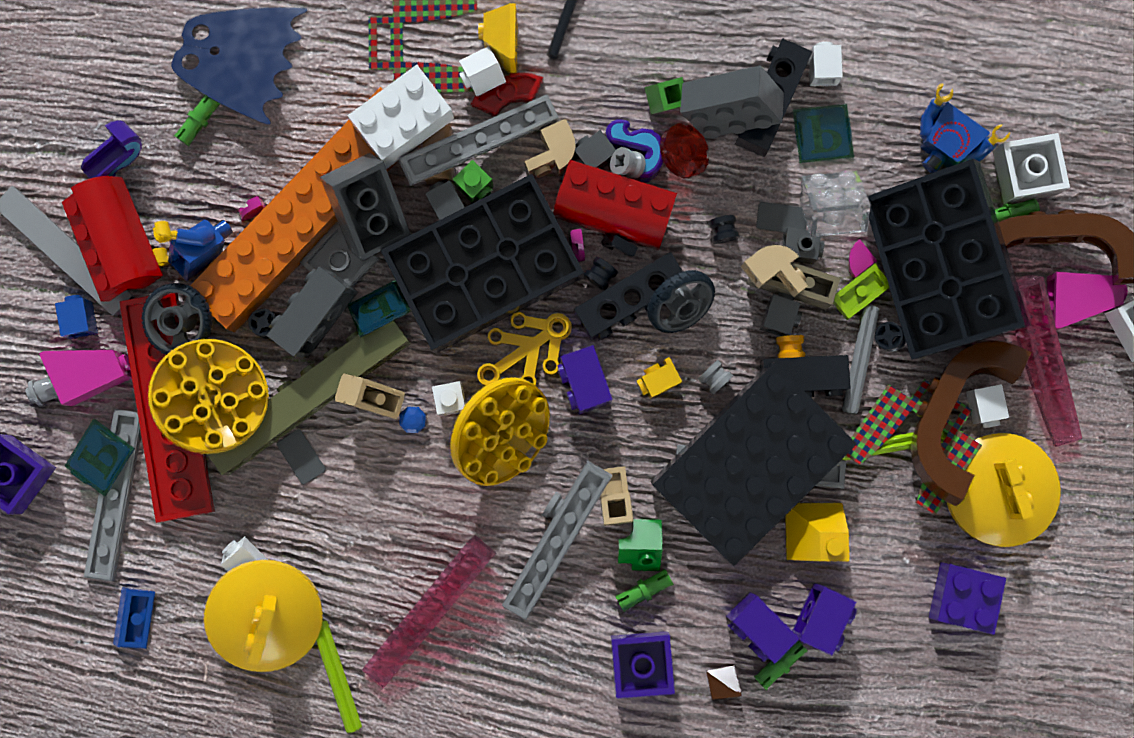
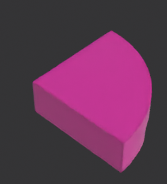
(254, 207)
(577, 244)
(859, 259)

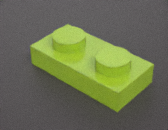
(861, 291)

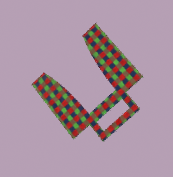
(442, 76)
(889, 414)

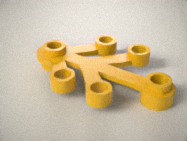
(528, 346)

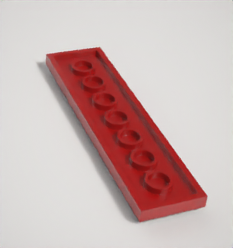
(175, 475)

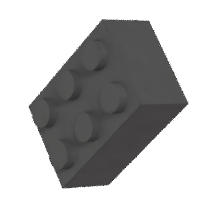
(732, 102)
(365, 205)
(311, 312)

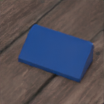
(134, 618)

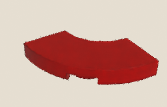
(516, 89)

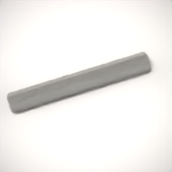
(861, 359)

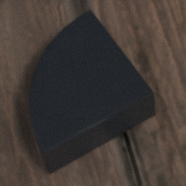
(620, 244)

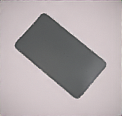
(779, 217)
(301, 456)

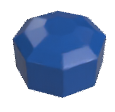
(413, 420)

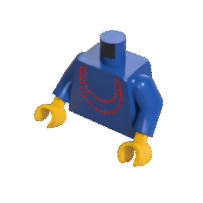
(953, 136)
(190, 248)

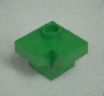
(643, 546)

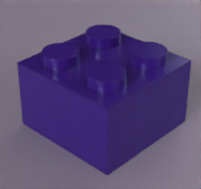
(585, 380)
(21, 475)
(967, 598)
(824, 619)
(765, 630)
(642, 664)

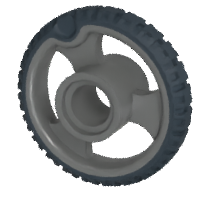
(681, 301)
(165, 317)

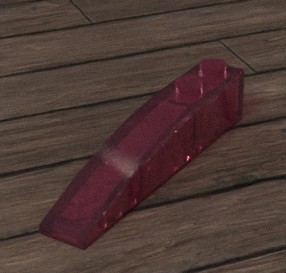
(1046, 363)
(429, 611)

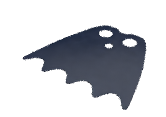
(248, 57)

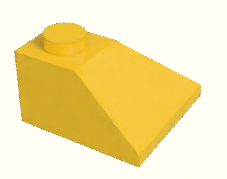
(501, 35)
(817, 532)

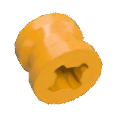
(790, 346)

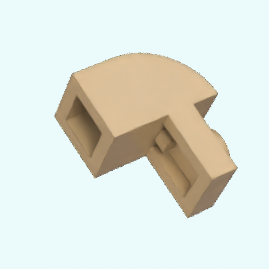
(560, 149)
(772, 262)
(616, 499)

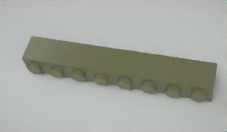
(314, 390)

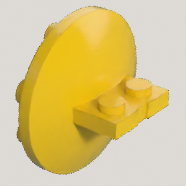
(208, 396)
(499, 430)
(1011, 492)
(263, 615)

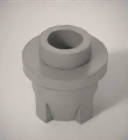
(40, 391)

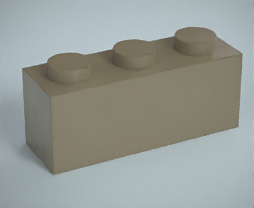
(819, 292)

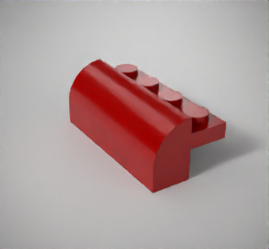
(614, 205)
(111, 236)

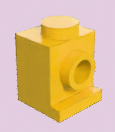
(659, 379)

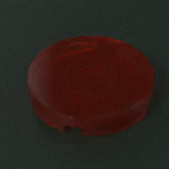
(684, 151)

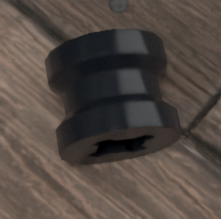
(724, 229)
(600, 273)
(259, 320)
(888, 332)

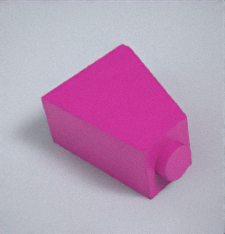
(1082, 296)
(84, 373)

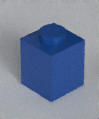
(76, 317)

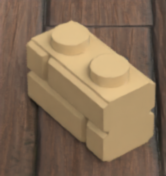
(369, 396)

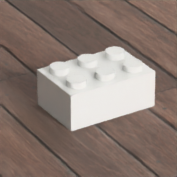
(401, 116)

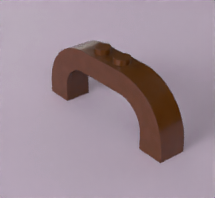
(1071, 227)
(931, 464)

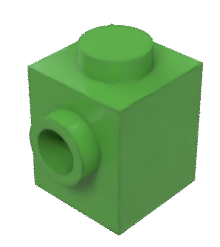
(664, 95)
(473, 182)

